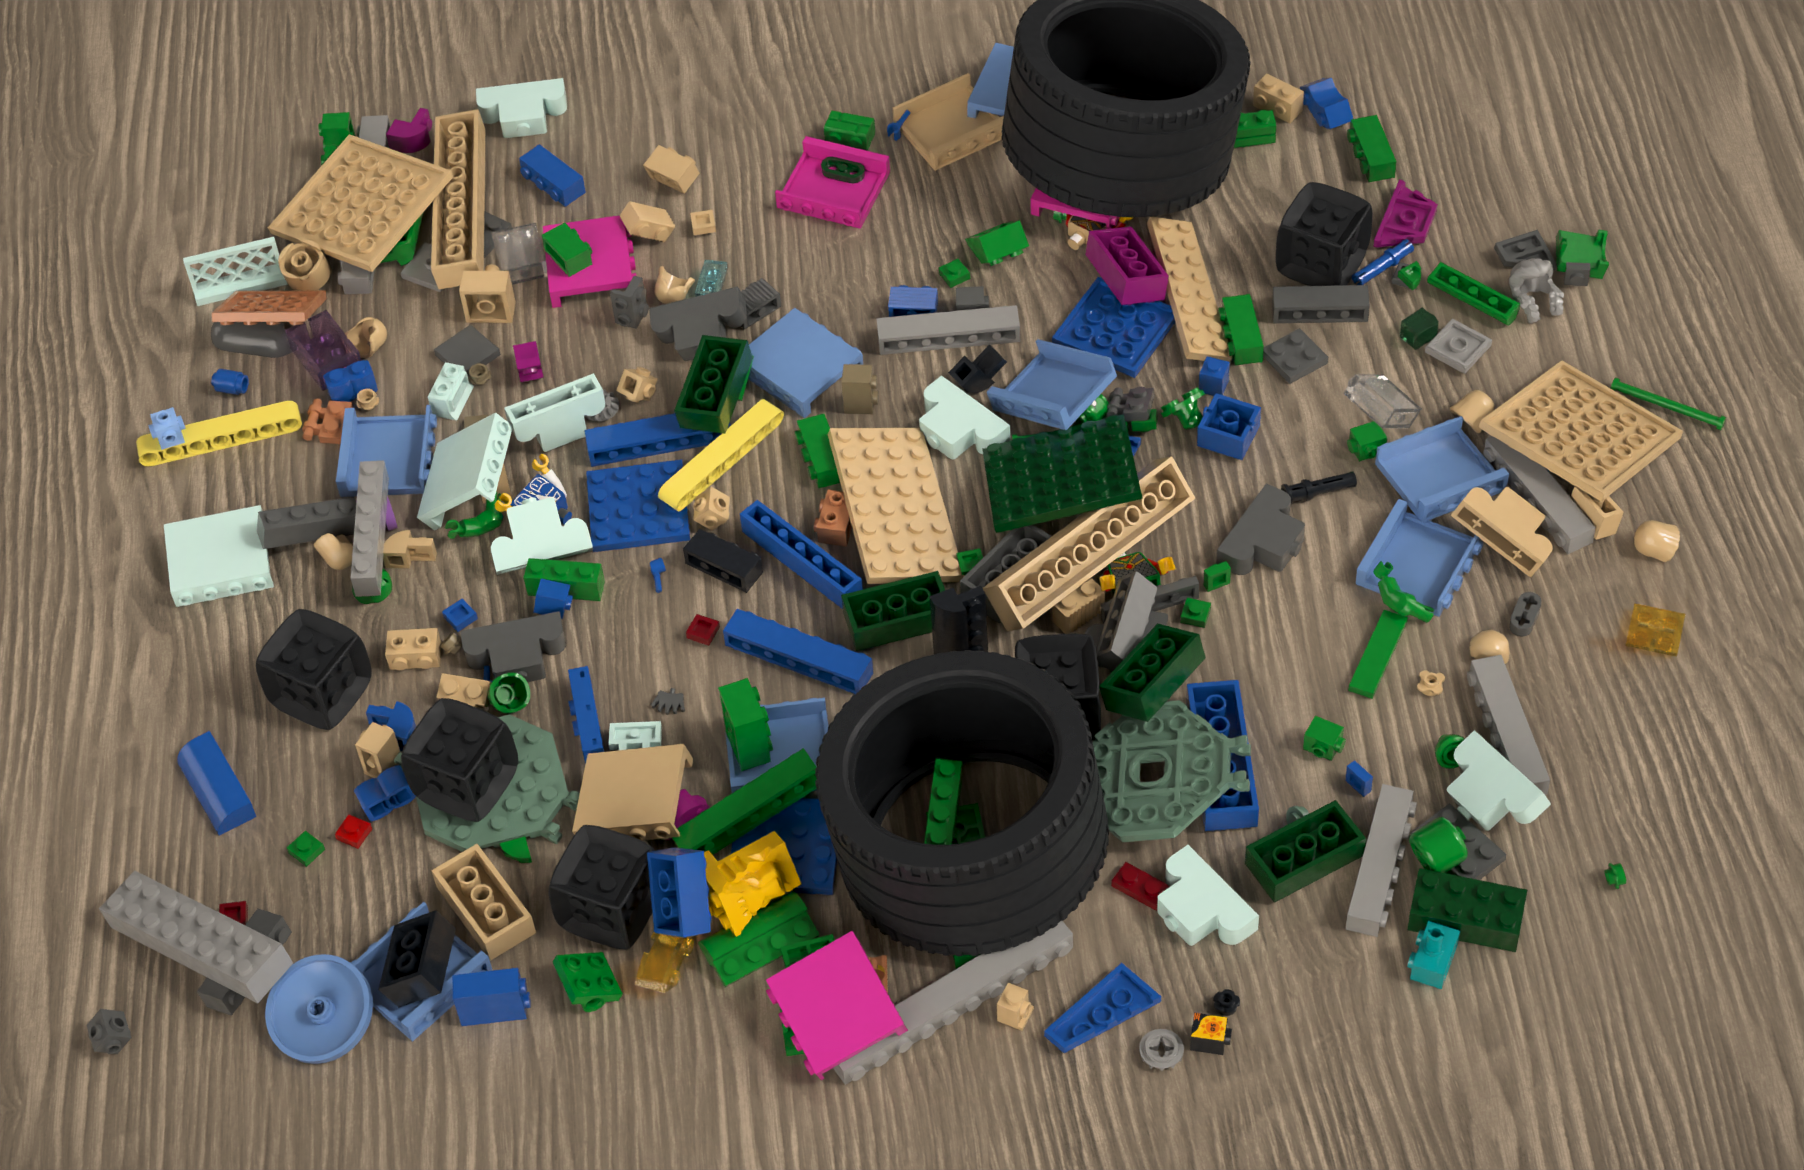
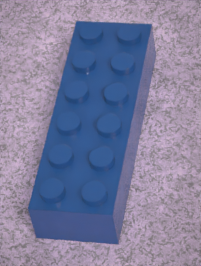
(1223, 708)

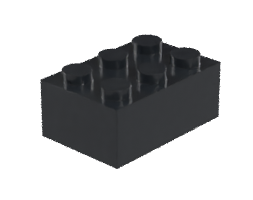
(417, 959)

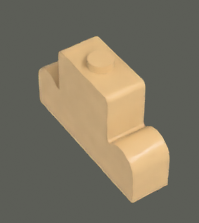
(1506, 526)

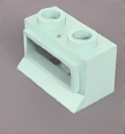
(450, 392)

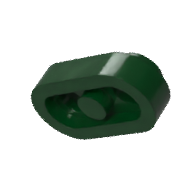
(843, 170)

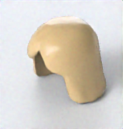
(670, 288)
(367, 331)
(1473, 408)
(1657, 540)
(335, 550)

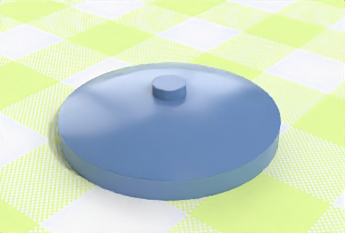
(319, 1009)

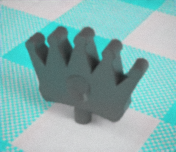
(668, 701)

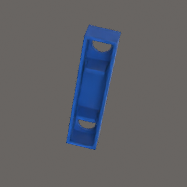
(584, 708)

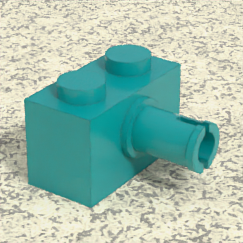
(1434, 954)

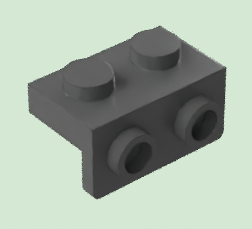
(631, 305)

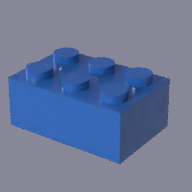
(679, 892)

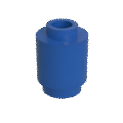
(230, 381)

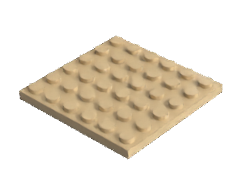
(361, 202)
(1581, 430)

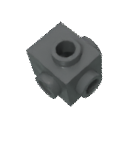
(108, 1031)

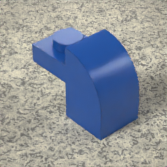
(398, 719)

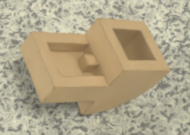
(402, 549)

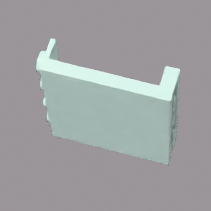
(465, 467)
(216, 557)

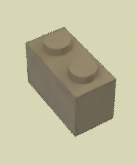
(858, 389)

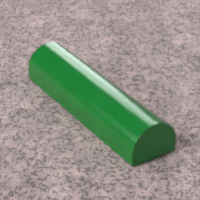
(1474, 293)

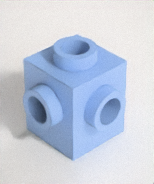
(167, 428)

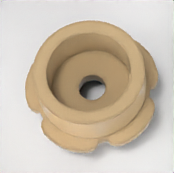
(367, 399)

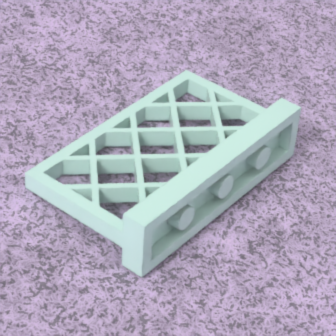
(220, 288)

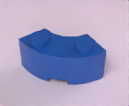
(1326, 103)

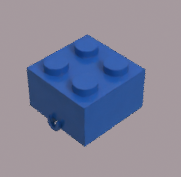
(1228, 426)

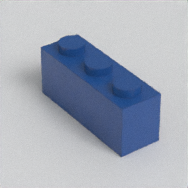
(552, 175)

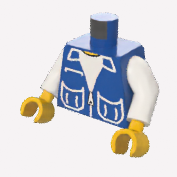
(540, 487)

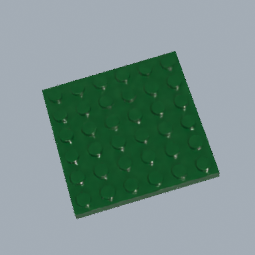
(1060, 473)

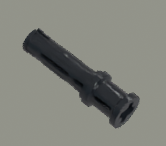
(1308, 489)

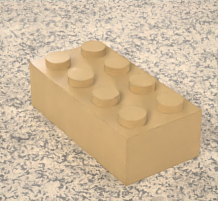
(483, 901)

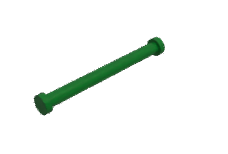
(1668, 404)

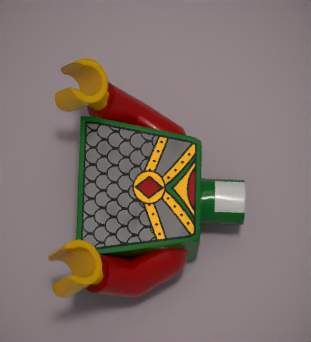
(1133, 562)

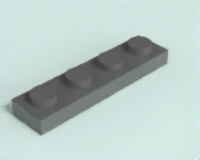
(1166, 595)

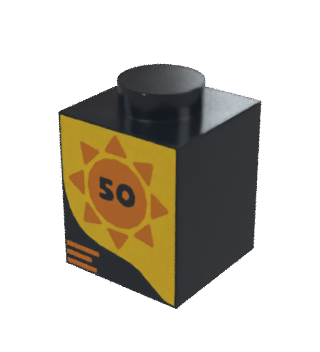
(1210, 1034)

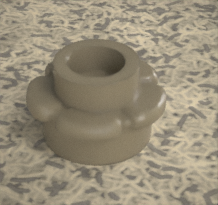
(479, 374)
(451, 643)

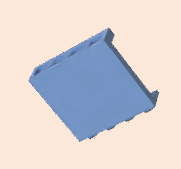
(992, 85)
(799, 360)
(1055, 385)
(398, 440)
(1437, 469)
(1424, 558)
(792, 728)
(418, 1016)

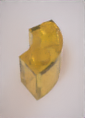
(661, 965)

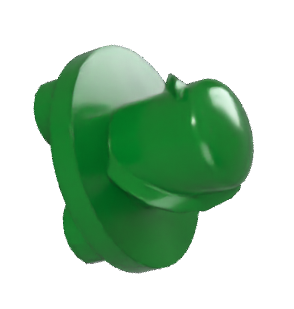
(1186, 410)

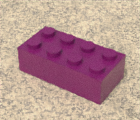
(1126, 265)

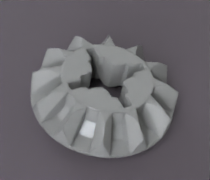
(610, 409)
(1172, 1044)

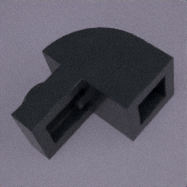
(978, 374)

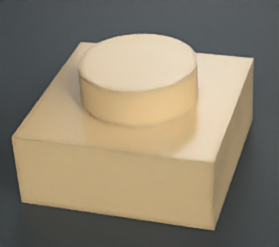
(703, 222)

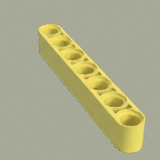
(223, 433)
(720, 455)

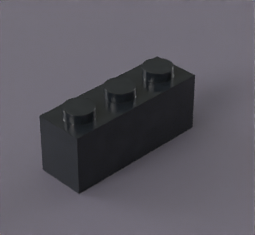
(723, 560)

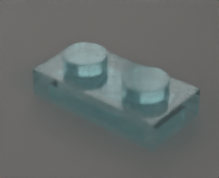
(711, 277)

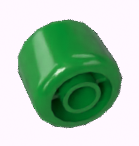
(1439, 845)

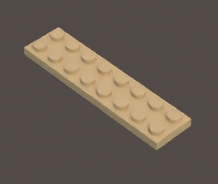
(1189, 289)

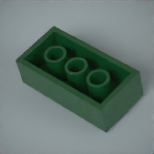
(713, 384)
(891, 610)
(1152, 672)
(1305, 851)
(1479, 909)

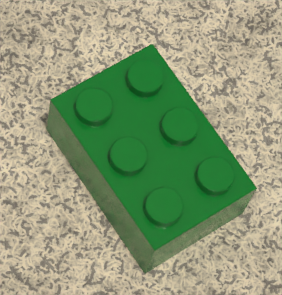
(746, 724)

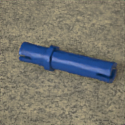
(1390, 258)

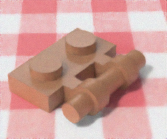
(331, 428)

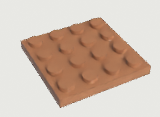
(269, 307)

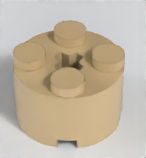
(304, 266)

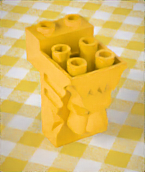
(749, 880)

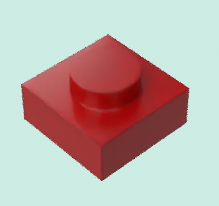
(353, 831)

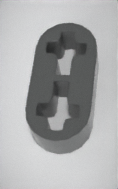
(1530, 615)

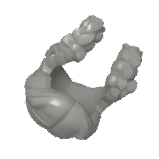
(1535, 276)

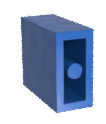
(490, 996)

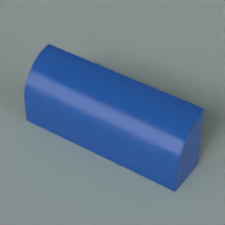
(215, 784)

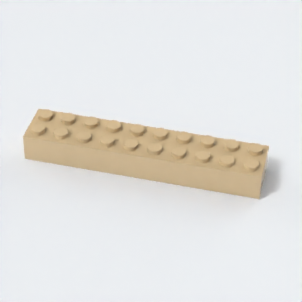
(460, 204)
(1086, 547)

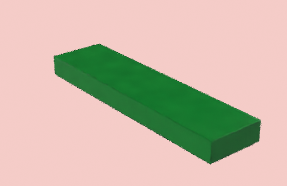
(1378, 654)

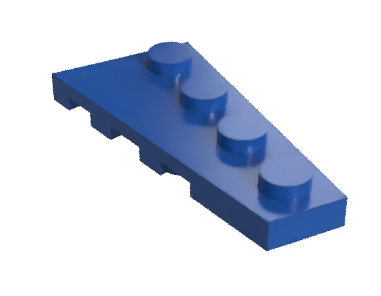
(1102, 1008)

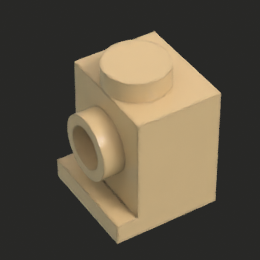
(1014, 1007)

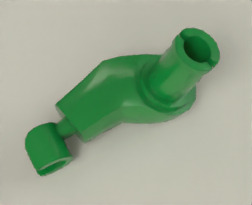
(479, 525)
(1397, 600)

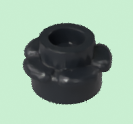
(1226, 1008)

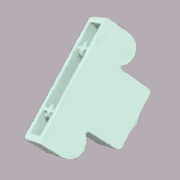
(522, 106)
(557, 414)
(958, 421)
(538, 535)
(1492, 786)
(1202, 902)

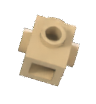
(637, 384)
(711, 508)

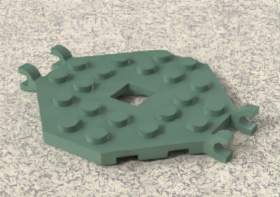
(1193, 777)
(524, 807)

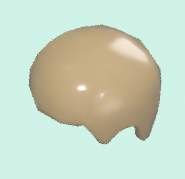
(1489, 644)

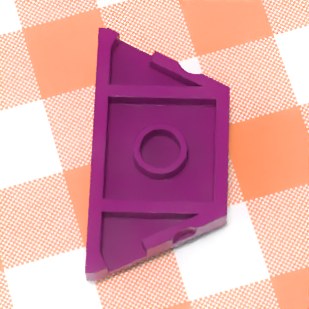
(1406, 217)

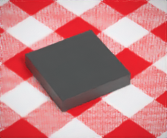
(467, 349)

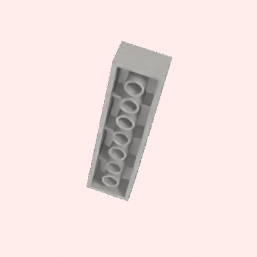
(196, 936)

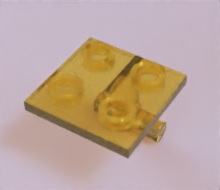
(1655, 630)

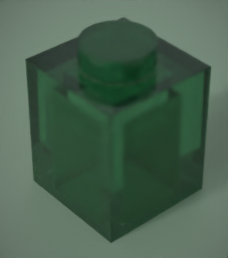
(1419, 328)

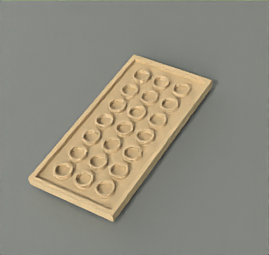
(894, 504)

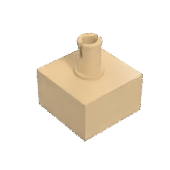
(487, 296)

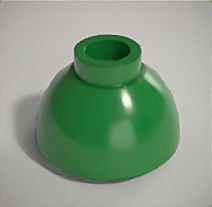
(1445, 750)

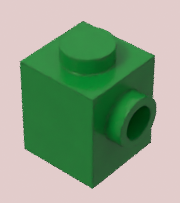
(1365, 440)
(1324, 738)

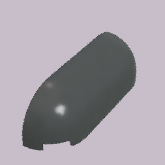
(251, 339)

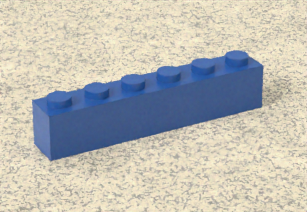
(642, 439)
(798, 552)
(798, 651)

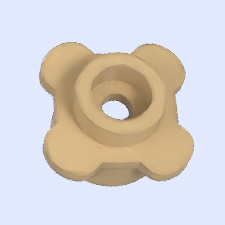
(1428, 688)

